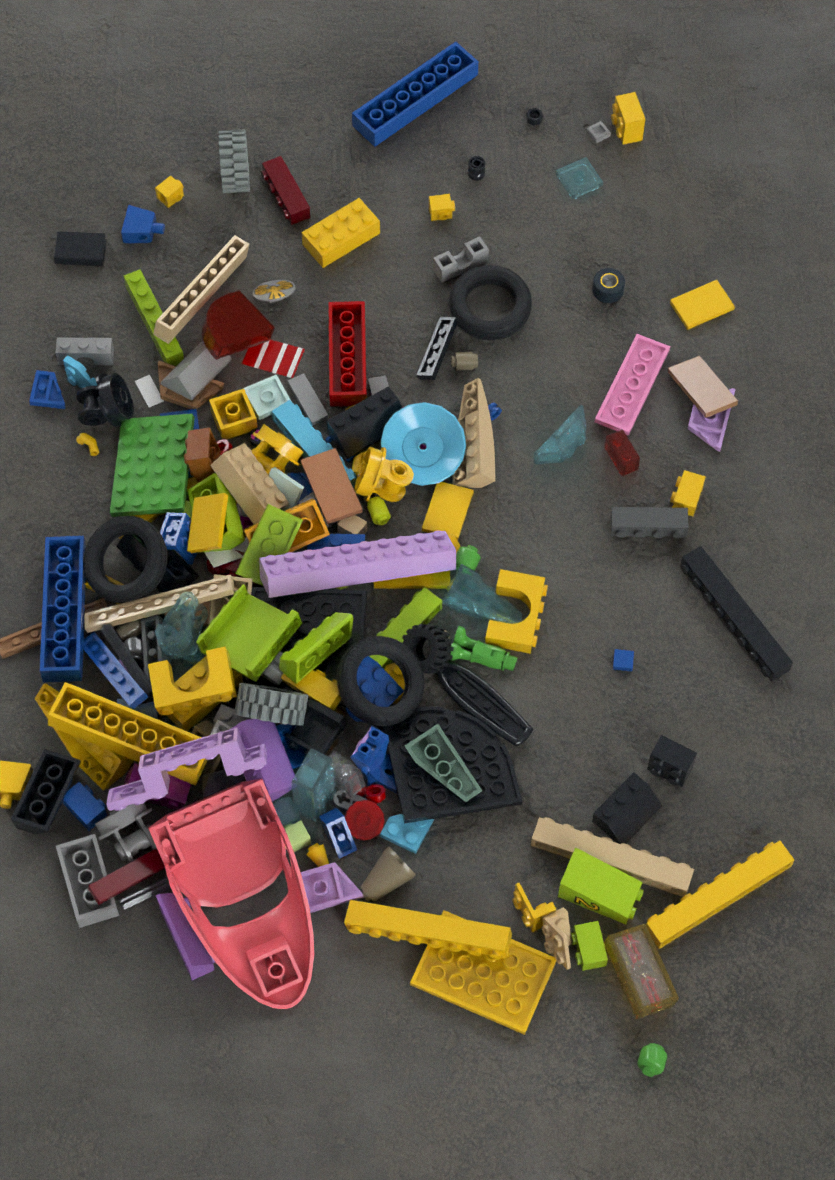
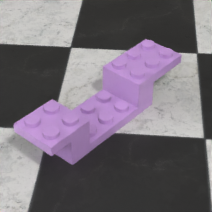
(154, 766)

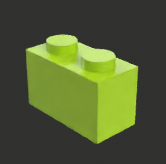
(589, 945)

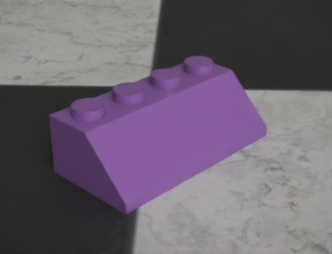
(278, 772)
(193, 953)

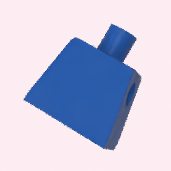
(140, 226)

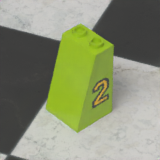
(600, 887)

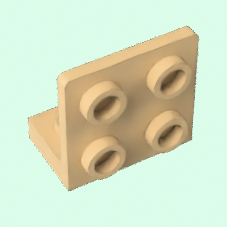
(558, 936)

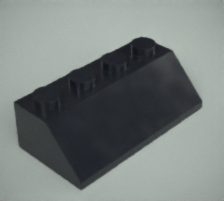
(363, 423)
(177, 572)
(45, 792)

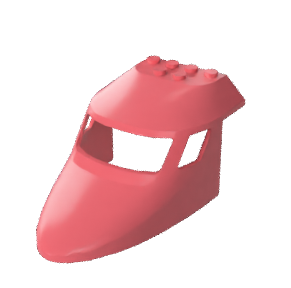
(224, 854)

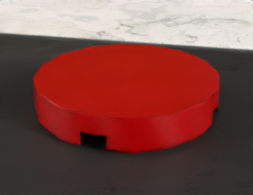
(364, 819)

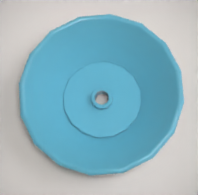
(428, 426)

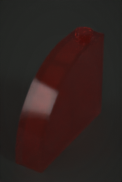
(234, 326)

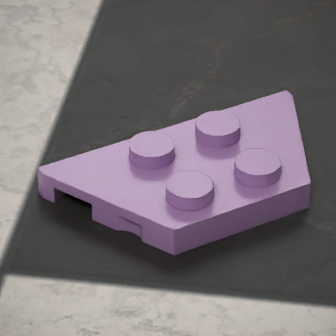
(711, 428)
(328, 887)

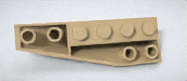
(479, 457)

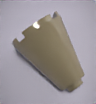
(386, 876)

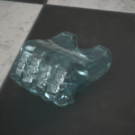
(181, 643)

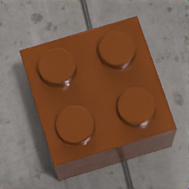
(201, 453)

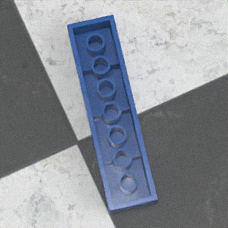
(415, 94)
(63, 610)

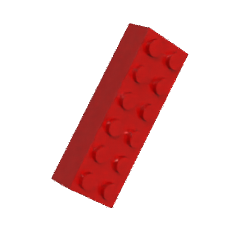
(347, 353)

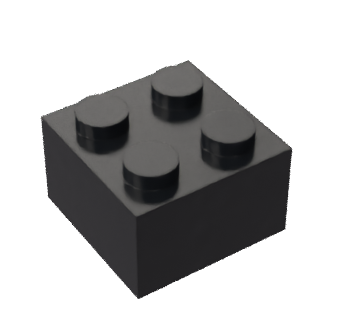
(671, 761)

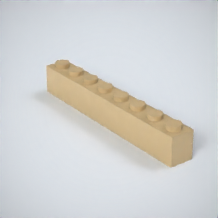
(201, 289)
(642, 865)

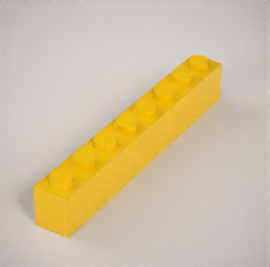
(719, 894)
(428, 929)

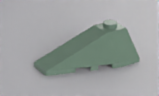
(441, 760)

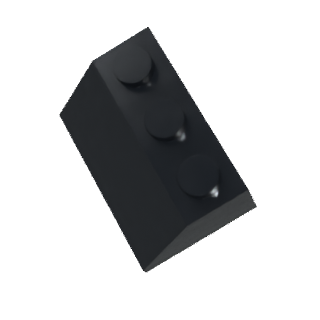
(627, 809)

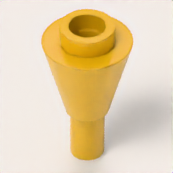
(318, 854)

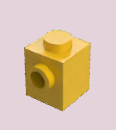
(169, 191)
(441, 207)

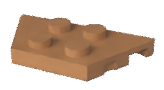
(206, 394)

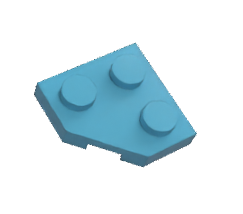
(76, 373)
(406, 835)

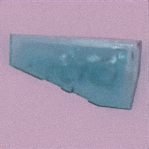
(473, 597)

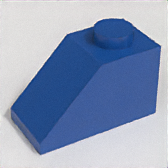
(338, 832)

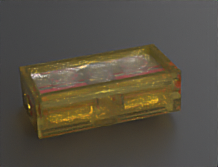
(640, 971)

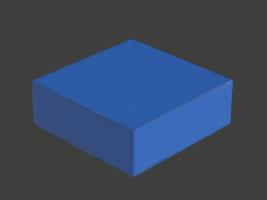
(623, 660)

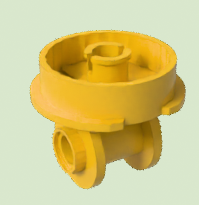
(280, 444)
(382, 476)

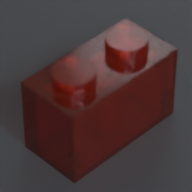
(622, 452)

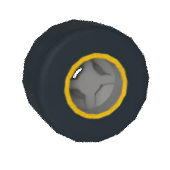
(608, 285)

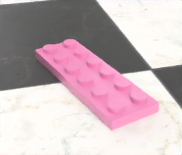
(632, 384)

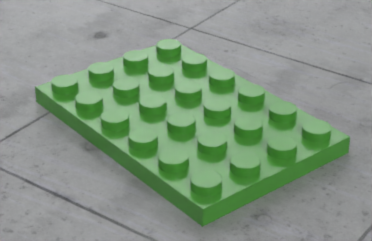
(151, 466)

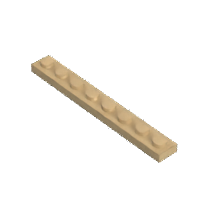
(157, 603)

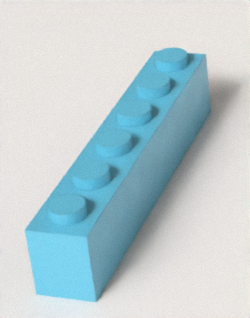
(302, 434)

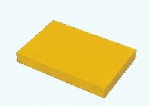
(702, 304)
(447, 509)
(207, 523)

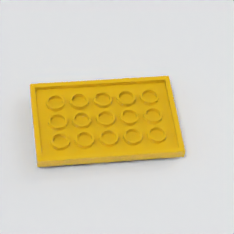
(493, 988)

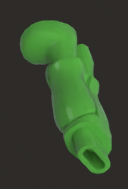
(482, 653)

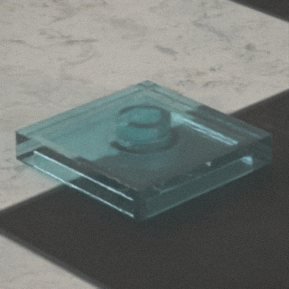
(579, 177)

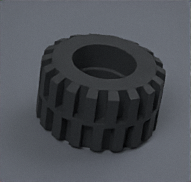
(439, 643)

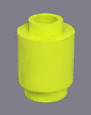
(378, 511)

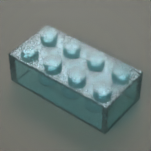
(314, 785)

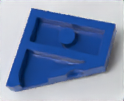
(46, 391)

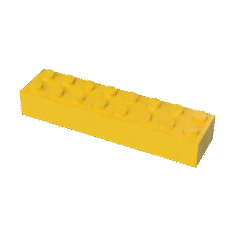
(118, 728)

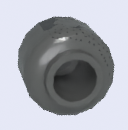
(135, 647)

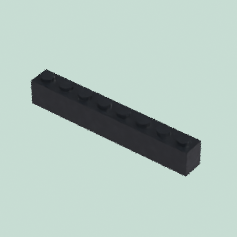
(736, 614)

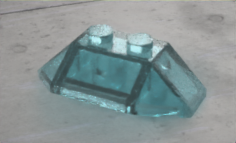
(564, 439)

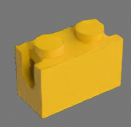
(688, 491)

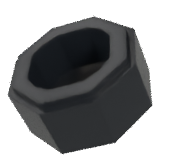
(534, 116)

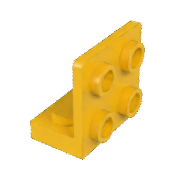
(531, 917)

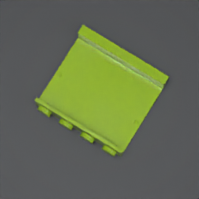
(250, 632)

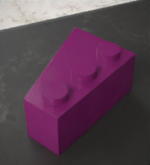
(176, 794)

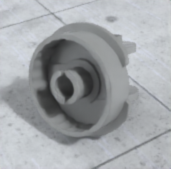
(132, 843)

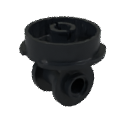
(106, 402)

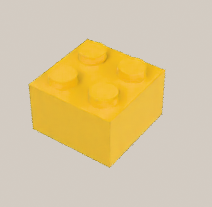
(628, 118)
(233, 414)

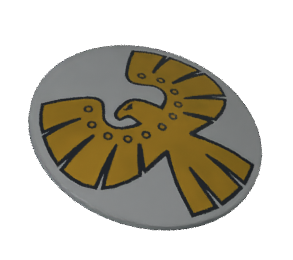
(274, 290)

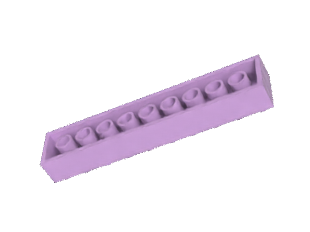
(357, 563)

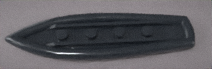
(484, 703)

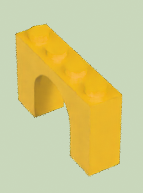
(520, 635)
(218, 687)

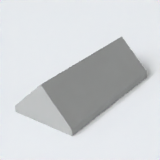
(194, 372)

